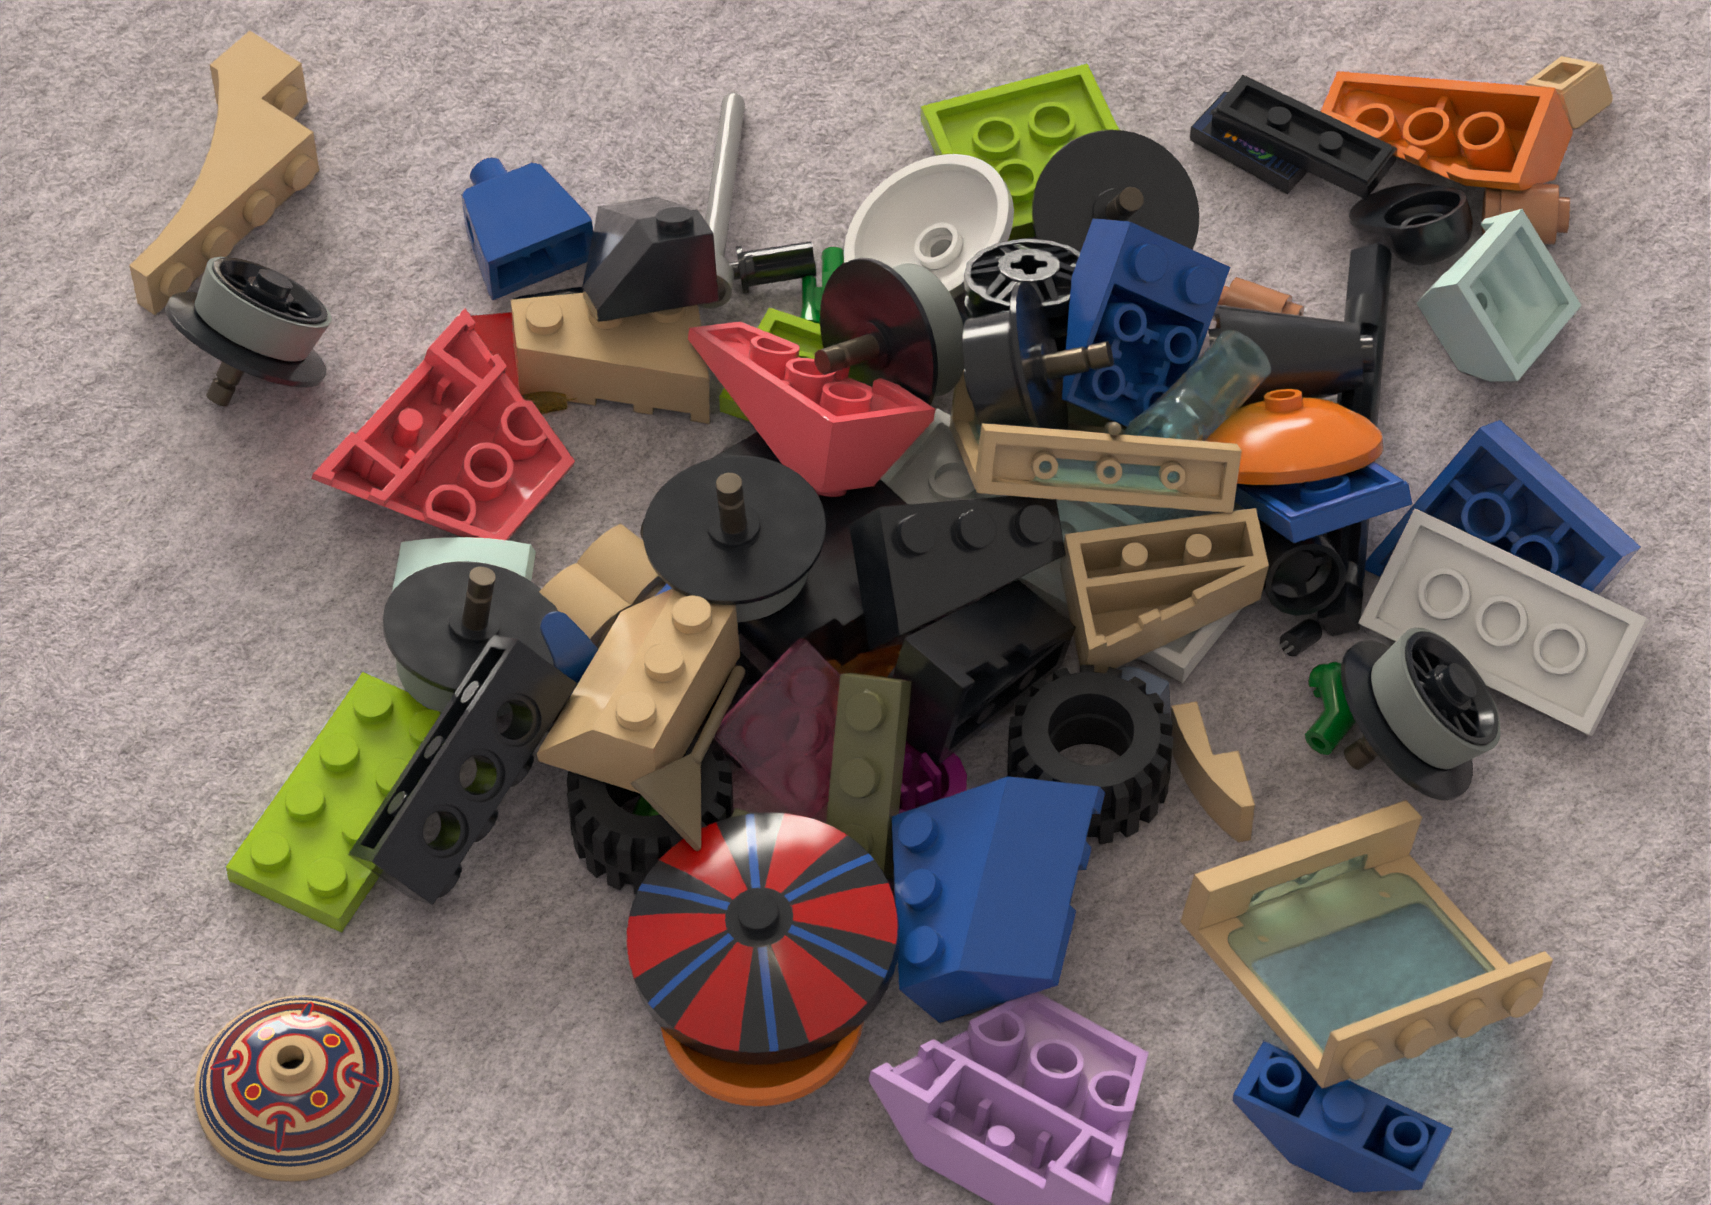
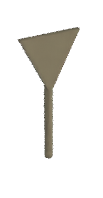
(1111, 427)
(677, 786)

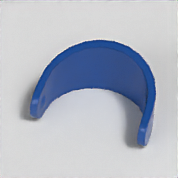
(567, 644)

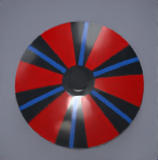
(763, 939)

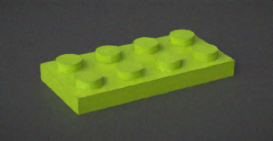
(315, 819)

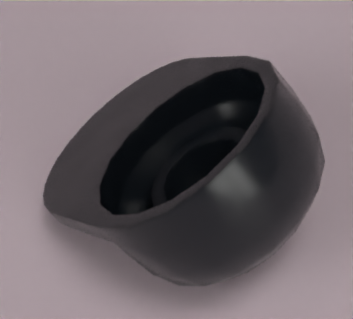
(1417, 220)

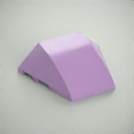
(1019, 1104)

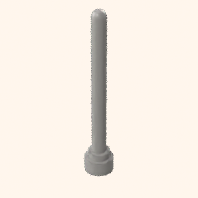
(722, 190)

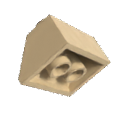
(645, 689)

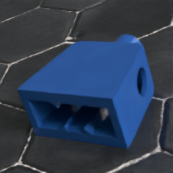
(522, 226)

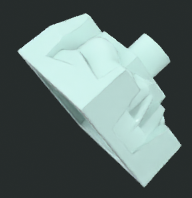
(1500, 301)

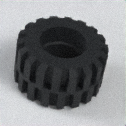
(1100, 712)
(629, 843)

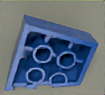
(1523, 506)
(988, 891)

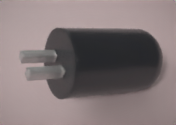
(1300, 637)

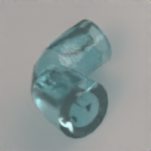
(1206, 391)

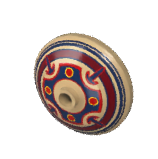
(301, 1118)

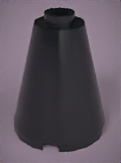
(1303, 351)

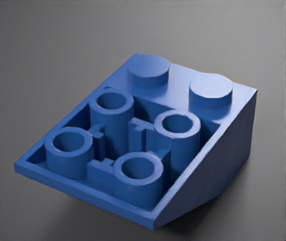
(1150, 306)

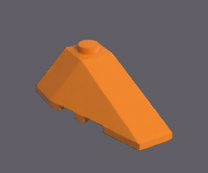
(1457, 127)

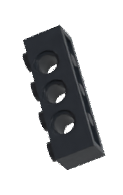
(431, 780)

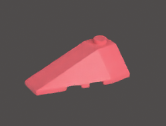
(815, 423)

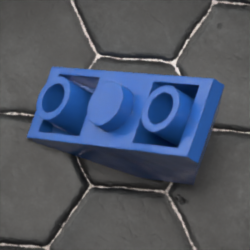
(1338, 1130)

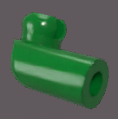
(1336, 717)

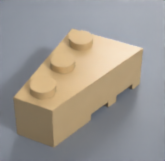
(620, 360)
(1158, 582)

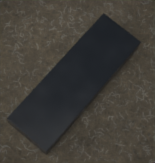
(1304, 137)

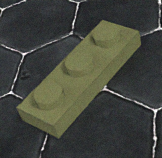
(869, 762)

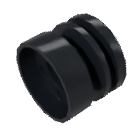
(1042, 263)

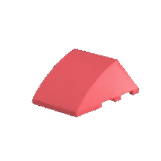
(454, 444)

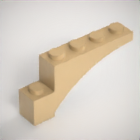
(250, 170)

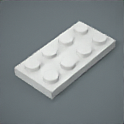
(1509, 618)

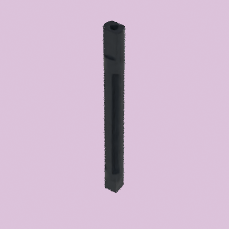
(1367, 306)

